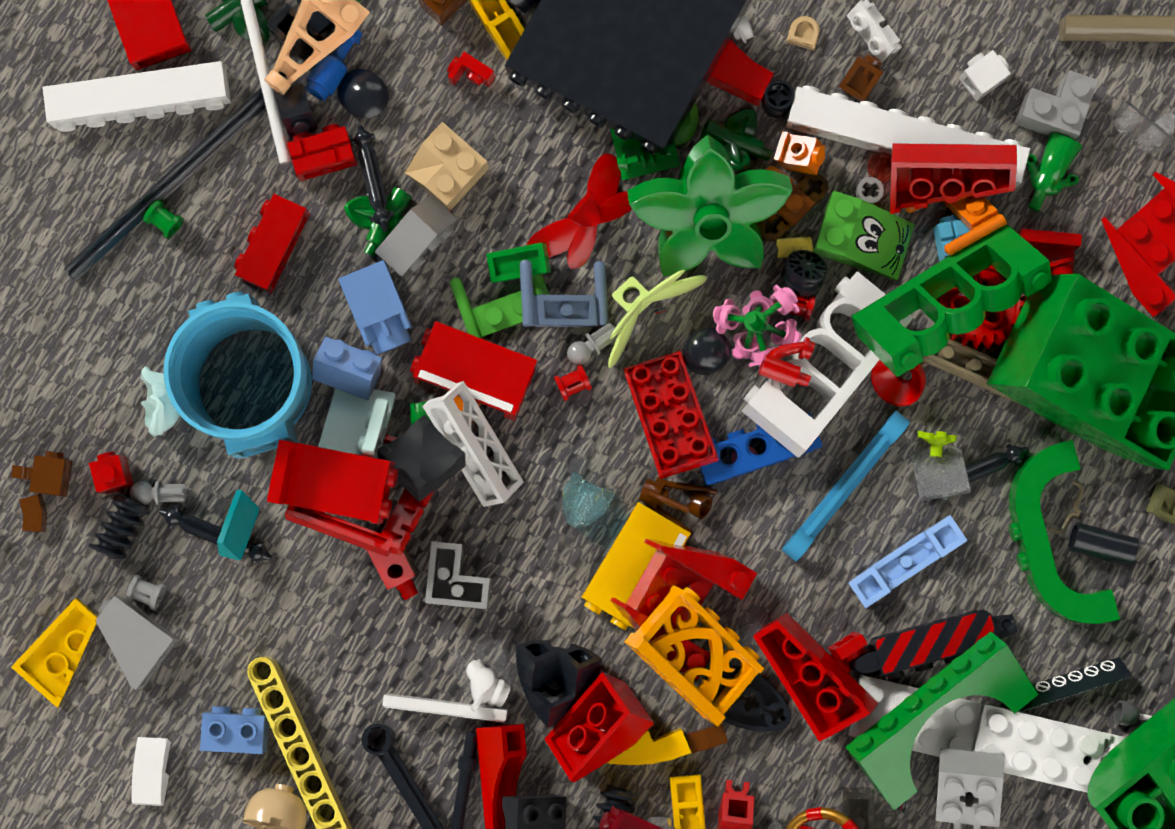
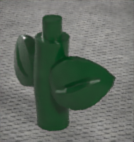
(232, 11)
(738, 138)

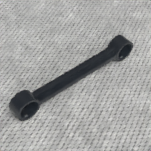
(402, 778)

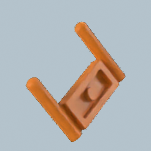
(978, 217)

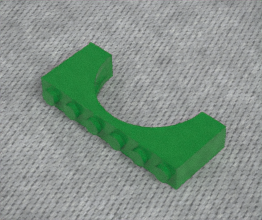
(886, 747)

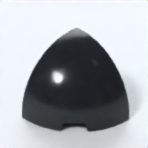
(555, 676)

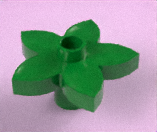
(709, 209)

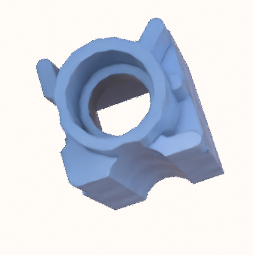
(377, 307)

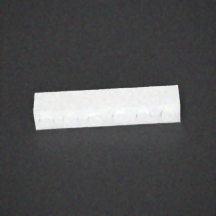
(136, 95)

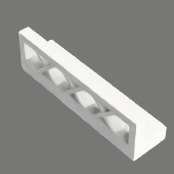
(479, 470)

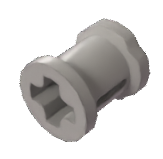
(145, 592)

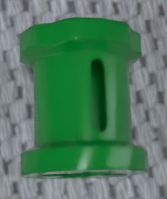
(163, 219)

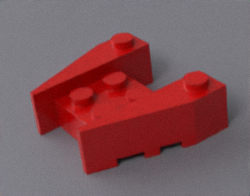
(1148, 248)
(683, 568)

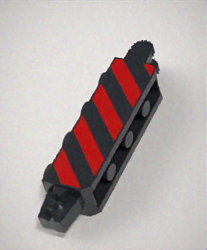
(929, 643)

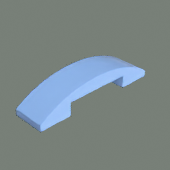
(907, 561)

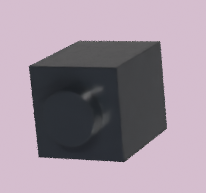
(296, 110)

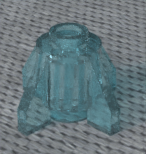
(584, 501)

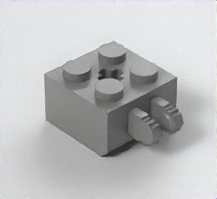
(970, 788)

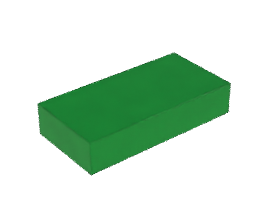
(505, 264)

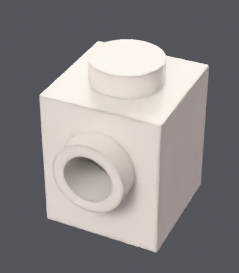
(984, 74)

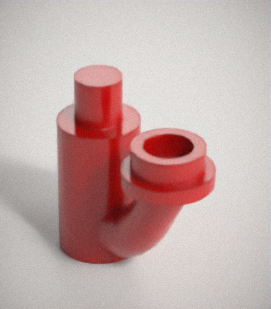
(785, 372)

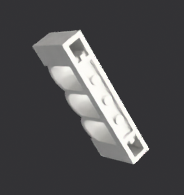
(779, 414)

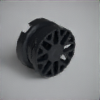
(804, 273)

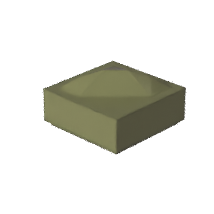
(1162, 503)

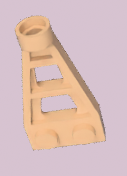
(346, 16)

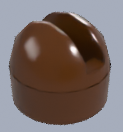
(700, 504)

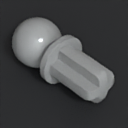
(580, 352)
(144, 492)

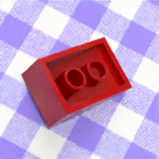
(598, 727)

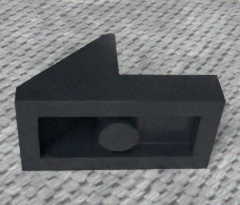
(280, 26)

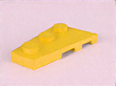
(57, 652)

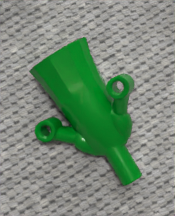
(1055, 162)

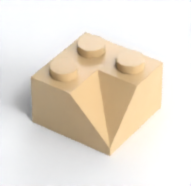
(446, 166)

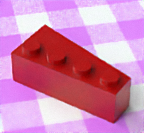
(949, 172)
(814, 680)

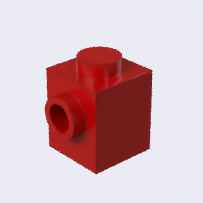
(110, 473)

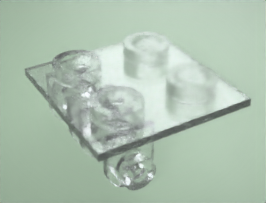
(1150, 135)

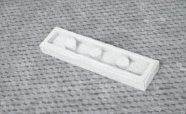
(444, 707)

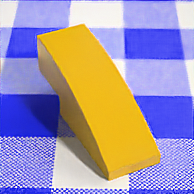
(499, 23)
(654, 751)

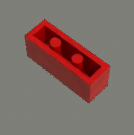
(271, 243)

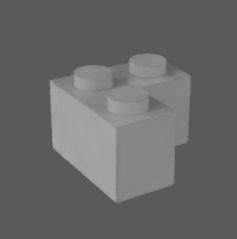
(1058, 113)
(420, 229)
(446, 581)

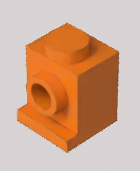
(800, 153)

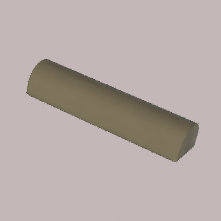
(1117, 28)
(965, 364)

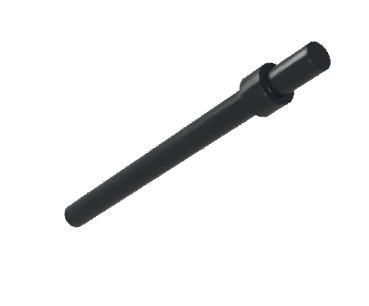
(466, 764)

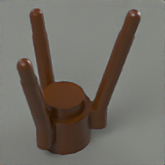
(656, 495)

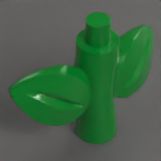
(360, 211)

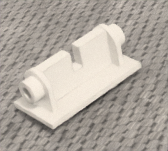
(867, 20)

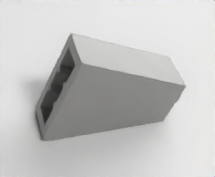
(134, 639)

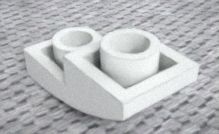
(149, 773)

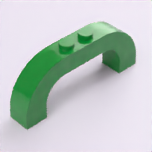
(1034, 545)

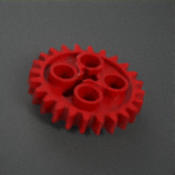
(1002, 321)

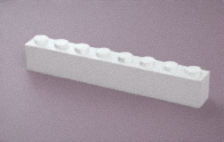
(876, 128)

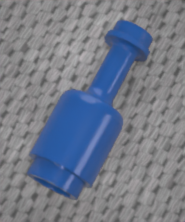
(330, 70)

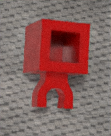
(736, 808)

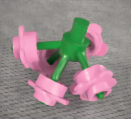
(757, 316)

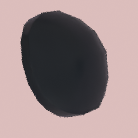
(363, 93)

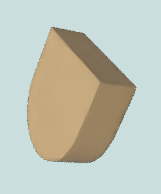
(804, 33)

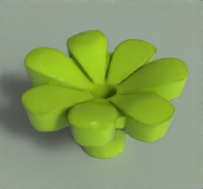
(937, 441)

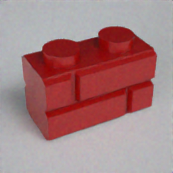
(321, 152)

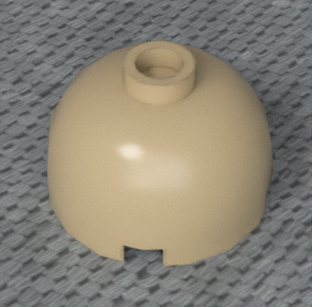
(276, 809)

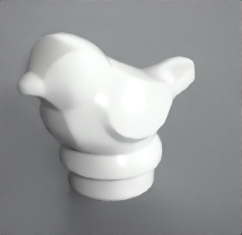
(486, 686)

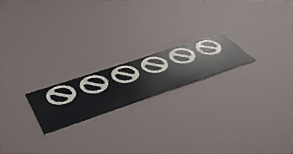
(1078, 682)

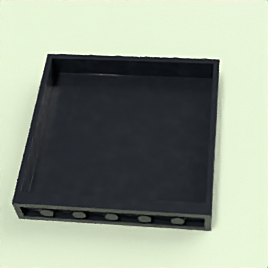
(625, 60)

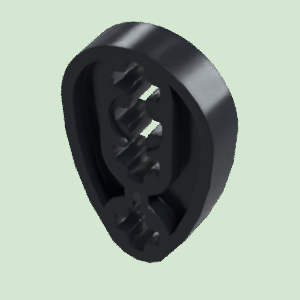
(755, 718)

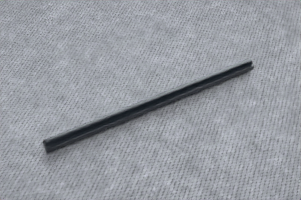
(167, 184)

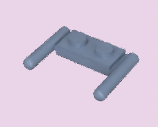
(564, 309)

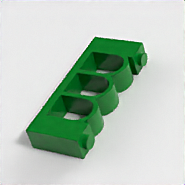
(902, 348)

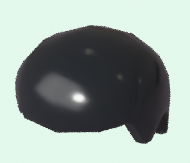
(706, 351)

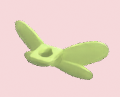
(664, 290)

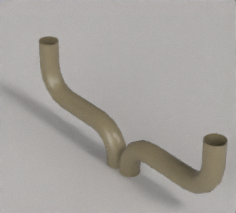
(1075, 506)

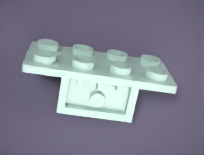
(357, 423)

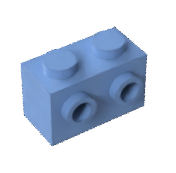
(346, 368)
(234, 731)

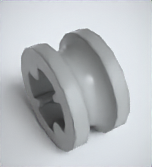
(869, 182)

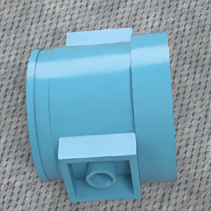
(191, 346)

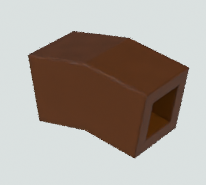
(34, 514)
(706, 738)

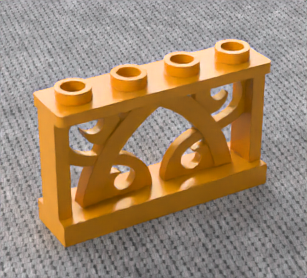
(656, 653)

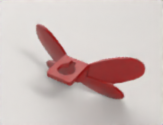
(597, 206)

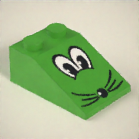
(863, 236)

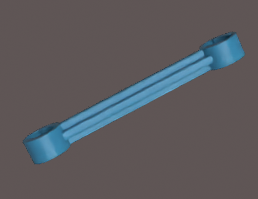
(806, 534)

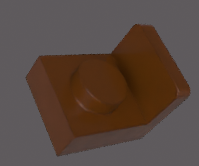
(862, 76)

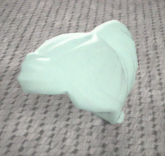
(159, 410)

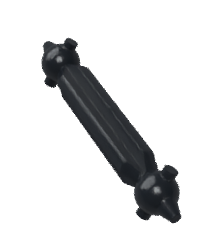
(372, 178)
(994, 463)
(209, 532)

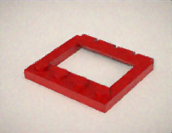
(393, 536)

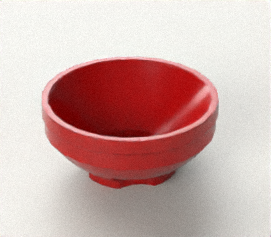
(896, 389)

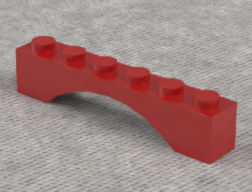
(500, 761)

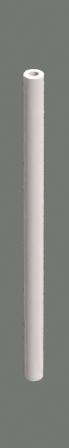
(263, 71)

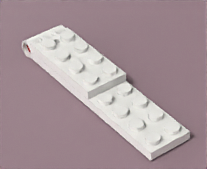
(1030, 744)

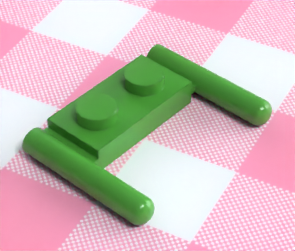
(495, 314)

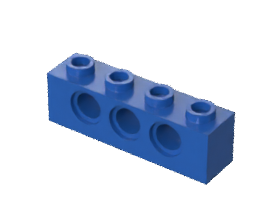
(745, 459)

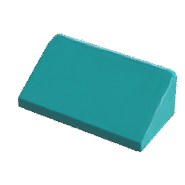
(237, 526)

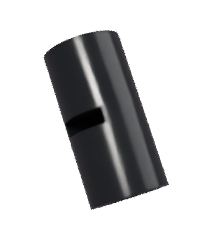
(1103, 544)

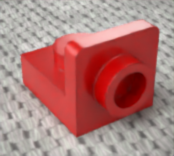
(476, 70)
(848, 649)

